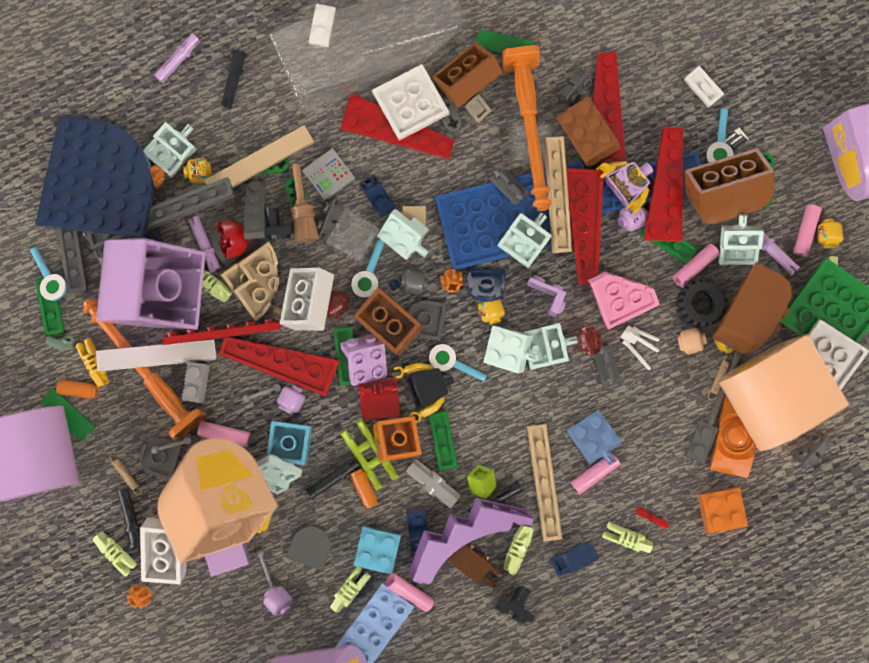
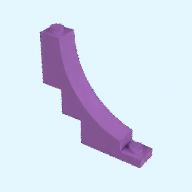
(484, 519)

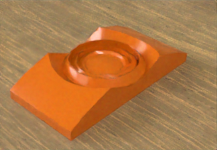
(733, 445)

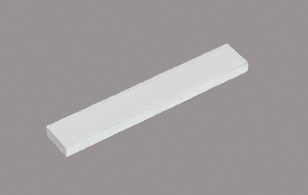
(155, 355)

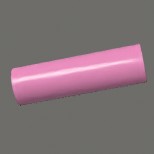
(807, 230)
(696, 265)
(212, 430)
(594, 474)
(409, 592)

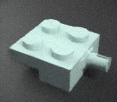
(170, 148)
(403, 235)
(525, 239)
(740, 243)
(549, 345)
(509, 349)
(278, 473)

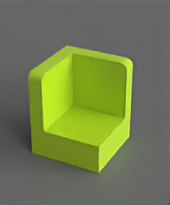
(481, 481)

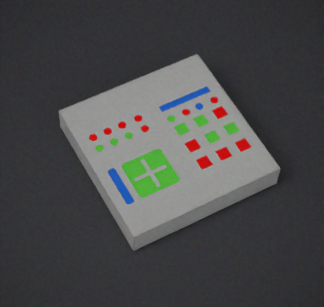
(328, 174)

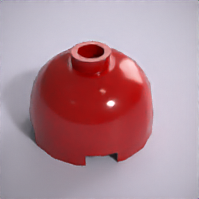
(232, 238)

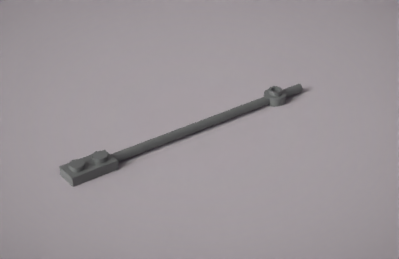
(706, 432)

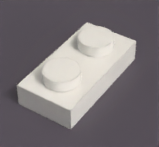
(322, 25)
(703, 86)

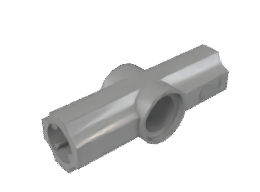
(433, 483)

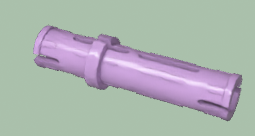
(175, 60)
(204, 244)
(785, 261)

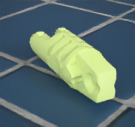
(215, 287)
(628, 538)
(518, 549)
(114, 553)
(349, 590)

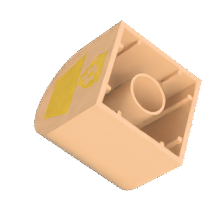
(783, 392)
(214, 500)

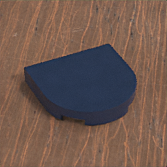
(486, 284)

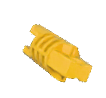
(88, 355)

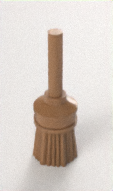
(302, 212)

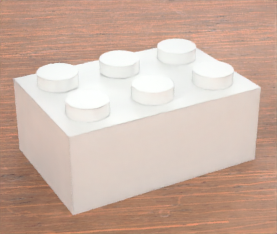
(306, 299)
(157, 555)

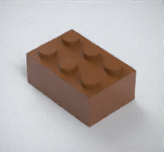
(467, 74)
(588, 132)
(389, 321)

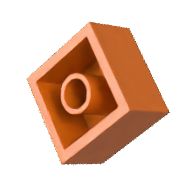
(396, 439)
(722, 510)

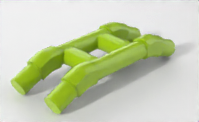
(357, 452)

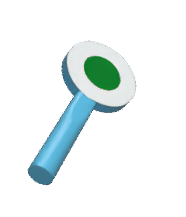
(720, 149)
(365, 282)
(53, 285)
(444, 358)

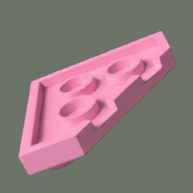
(621, 298)

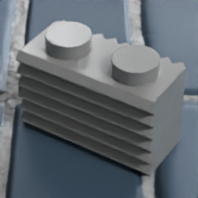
(195, 382)

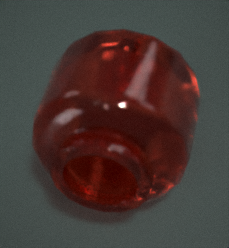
(337, 304)
(589, 340)

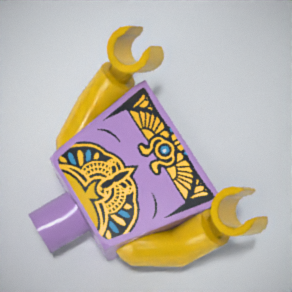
(628, 182)

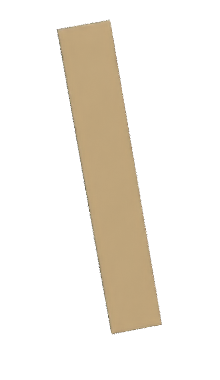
(264, 157)
(557, 182)
(544, 482)

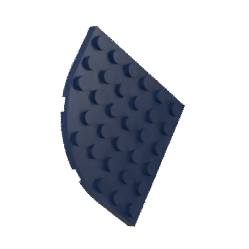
(96, 180)

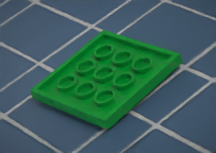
(833, 298)

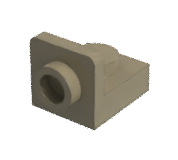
(476, 108)

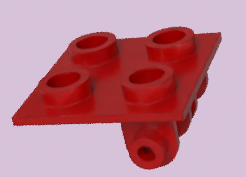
(379, 399)

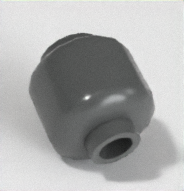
(413, 281)

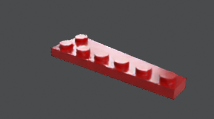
(608, 100)
(369, 121)
(666, 204)
(585, 210)
(174, 337)
(296, 367)

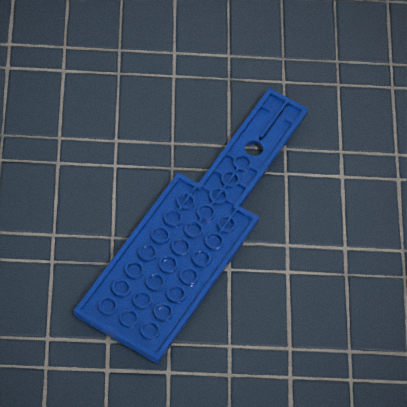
(481, 215)

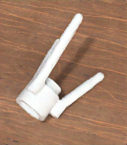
(633, 334)

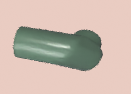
(61, 343)

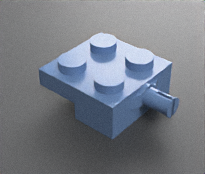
(595, 438)

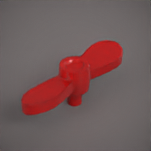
(652, 518)

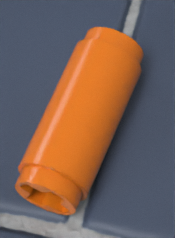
(77, 389)
(364, 488)

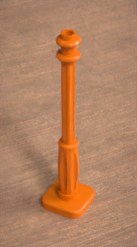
(522, 61)
(162, 393)

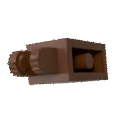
(474, 564)

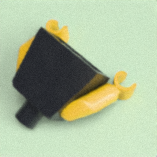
(426, 387)

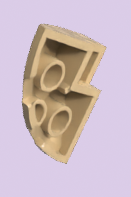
(254, 280)

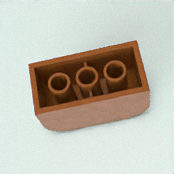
(730, 186)
(755, 310)

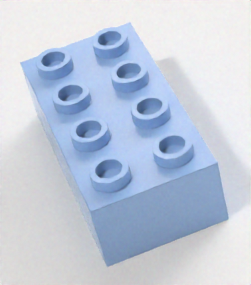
(377, 623)

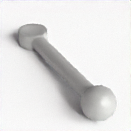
(276, 387)
(186, 441)
(260, 553)

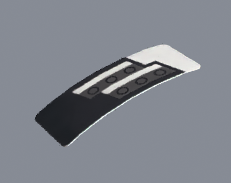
(736, 138)

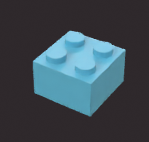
(289, 442)
(377, 549)

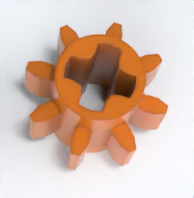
(158, 175)
(451, 280)
(139, 596)

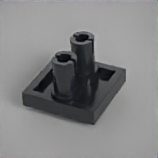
(273, 226)
(515, 605)

